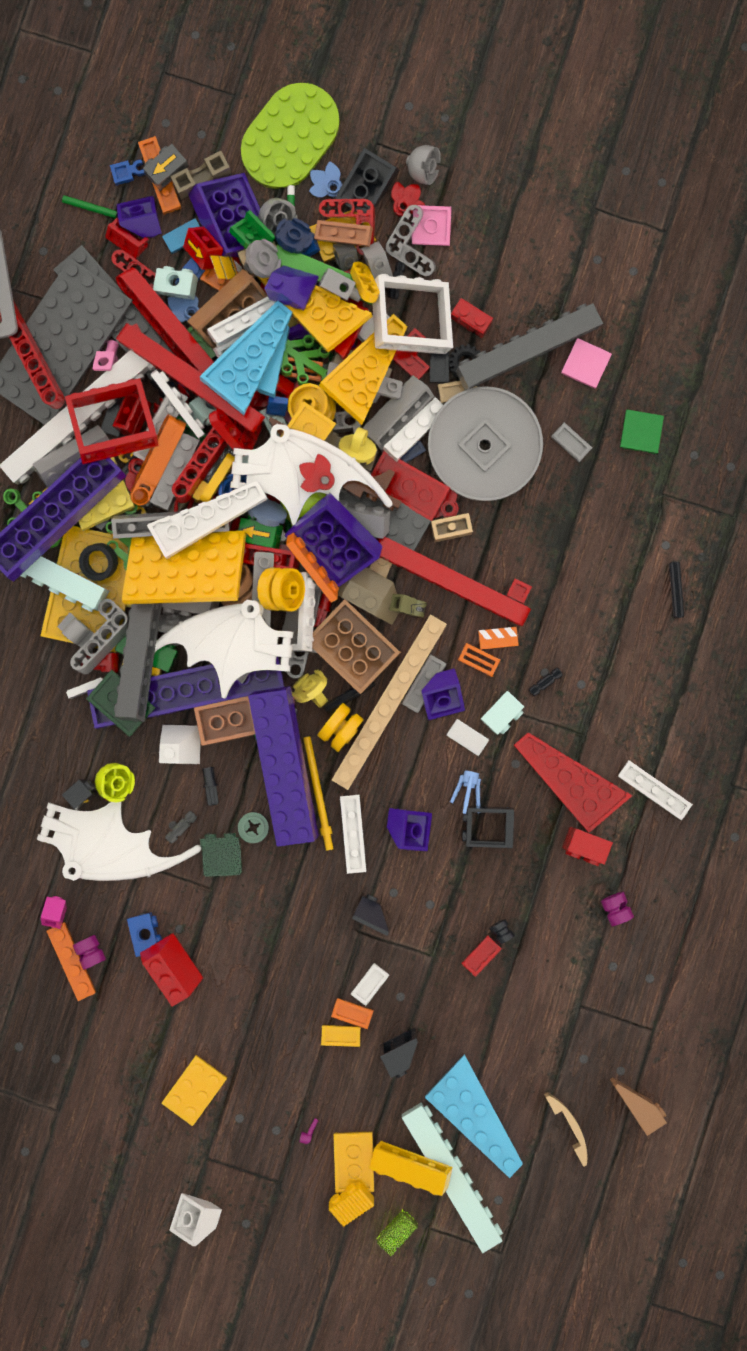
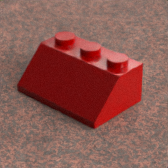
(171, 969)

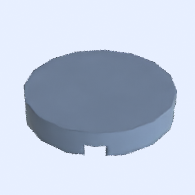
(269, 513)

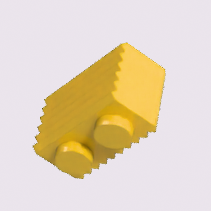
(351, 1203)

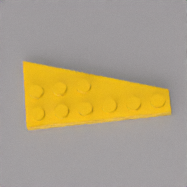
(328, 317)
(359, 376)

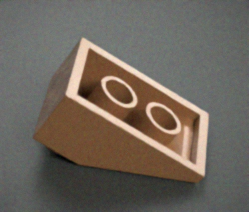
(647, 1114)

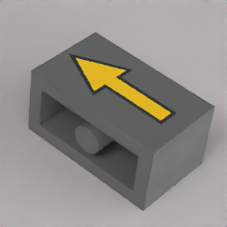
(164, 165)

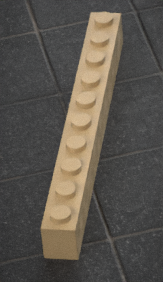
(389, 702)

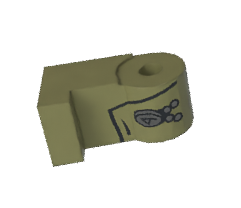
(408, 605)

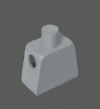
(331, 282)

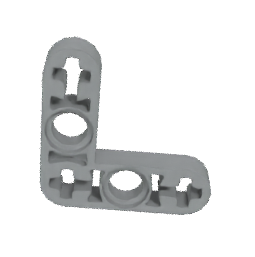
(404, 248)

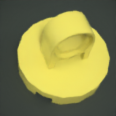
(358, 446)
(310, 688)

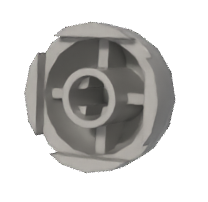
(423, 163)
(275, 211)

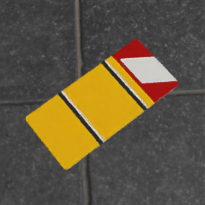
(226, 266)

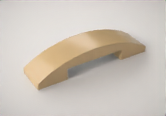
(580, 1147)

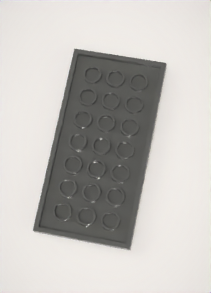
(69, 330)

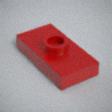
(481, 956)

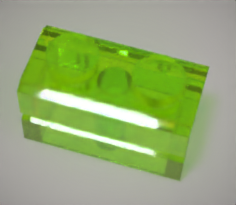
(397, 1232)

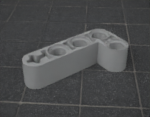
(99, 638)

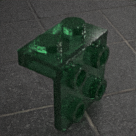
(221, 855)

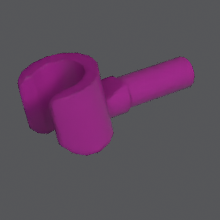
(306, 1137)

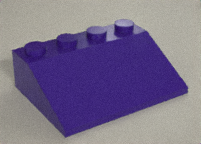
(221, 205)
(336, 539)

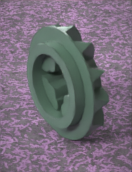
(244, 824)

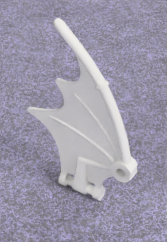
(278, 471)
(232, 641)
(102, 846)

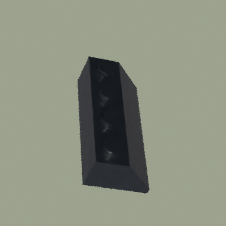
(398, 1053)

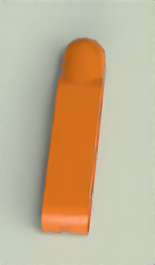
(157, 460)

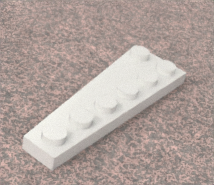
(193, 524)

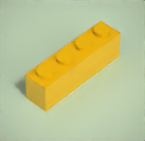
(411, 1168)

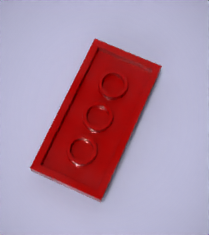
(413, 486)

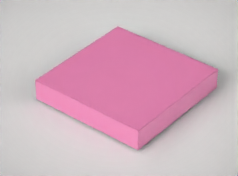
(434, 226)
(586, 363)

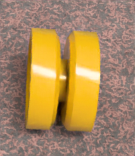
(315, 397)
(281, 589)
(340, 727)

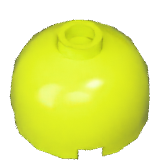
(114, 782)

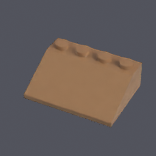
(353, 646)

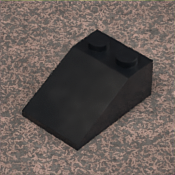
(368, 180)

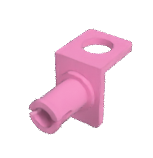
(107, 358)

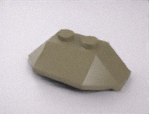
(371, 593)

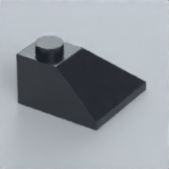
(371, 914)

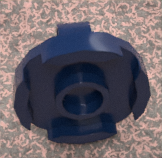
(293, 235)

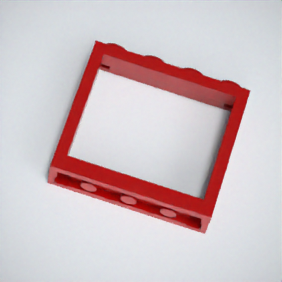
(119, 445)

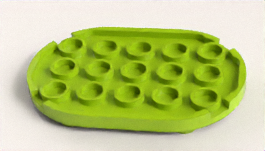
(290, 135)

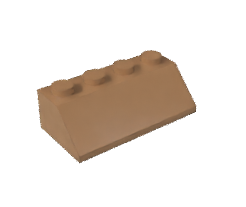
(232, 298)

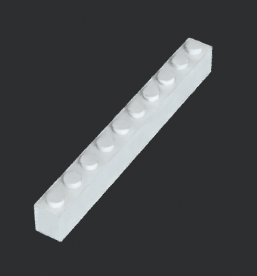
(59, 428)

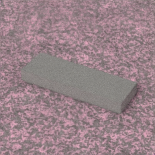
(414, 697)

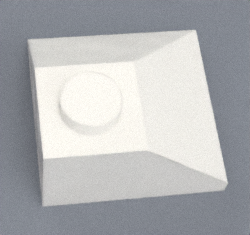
(180, 744)
(194, 1219)

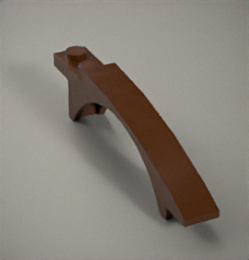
(357, 488)

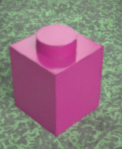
(53, 912)

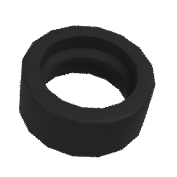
(86, 568)

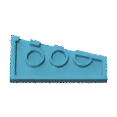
(271, 376)

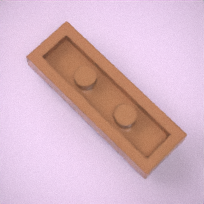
(343, 233)

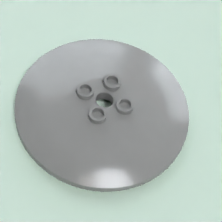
(488, 416)

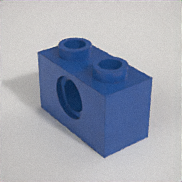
(140, 922)

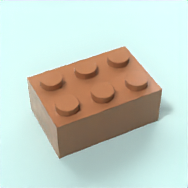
(224, 721)

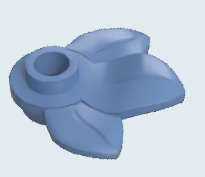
(324, 180)
(183, 307)

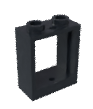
(508, 829)

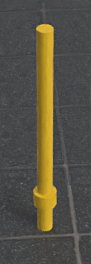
(325, 829)

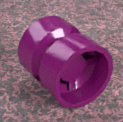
(617, 909)
(89, 952)

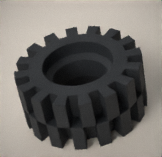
(460, 352)

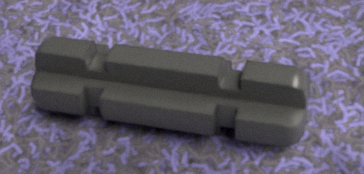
(181, 826)

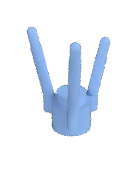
(469, 779)

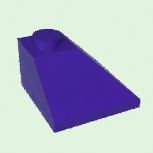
(140, 217)
(291, 286)
(443, 695)
(409, 828)

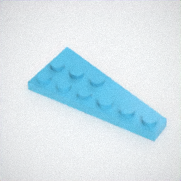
(243, 364)
(467, 1107)

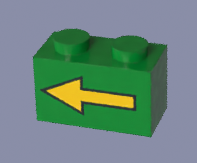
(261, 534)

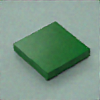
(641, 431)

